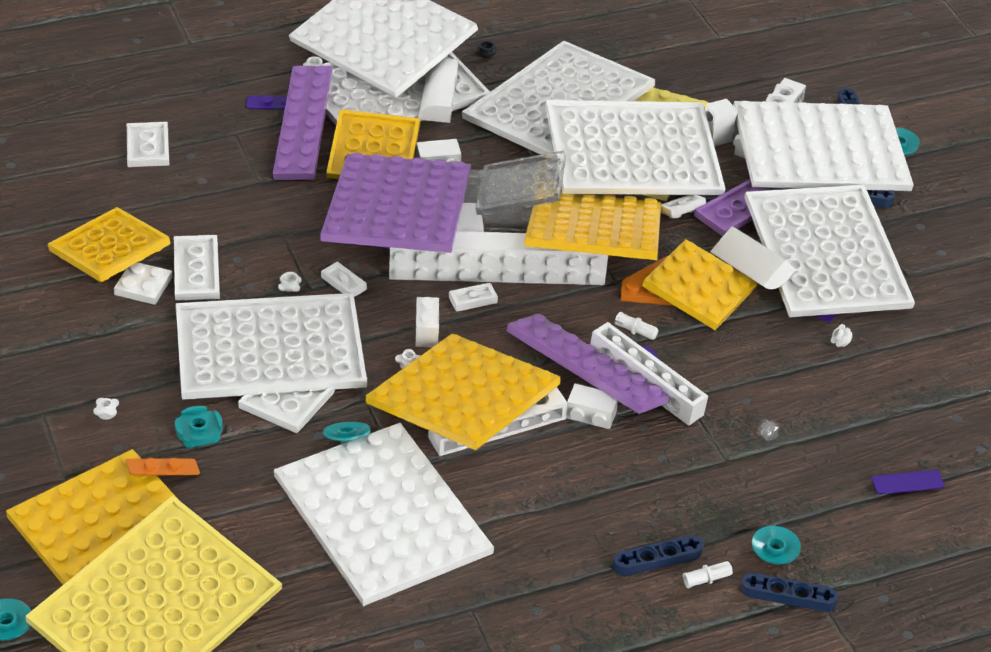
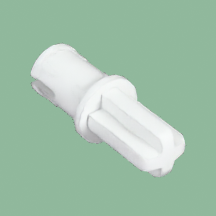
(636, 325)
(707, 574)

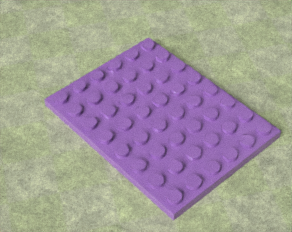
(397, 203)

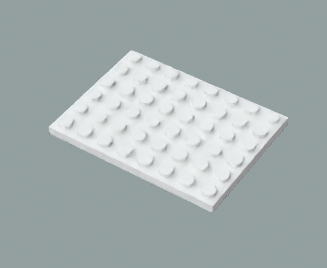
(384, 39)
(563, 73)
(355, 94)
(821, 145)
(635, 147)
(833, 246)
(269, 346)
(382, 513)

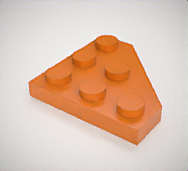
(634, 291)

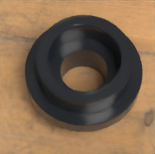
(486, 49)

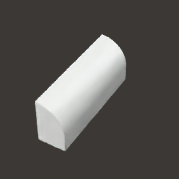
(439, 91)
(753, 259)

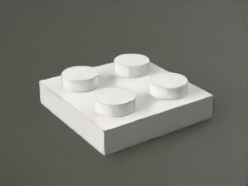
(143, 283)

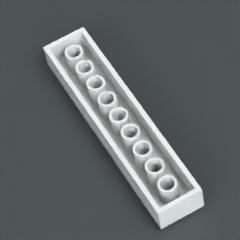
(498, 259)

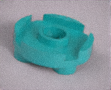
(197, 436)

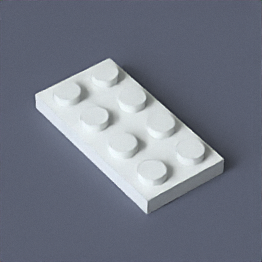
(196, 267)

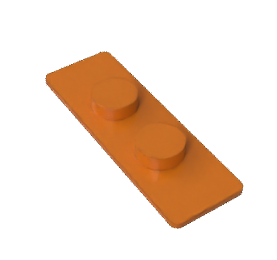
(162, 466)

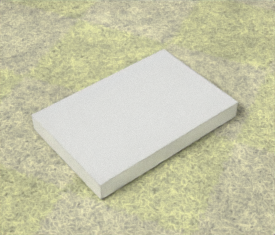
(147, 144)

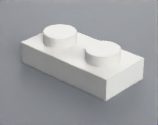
(682, 205)
(343, 279)
(473, 297)

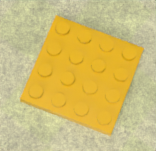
(371, 135)
(109, 244)
(700, 284)

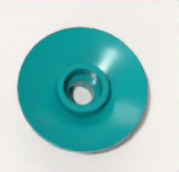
(908, 140)
(346, 431)
(776, 545)
(13, 618)

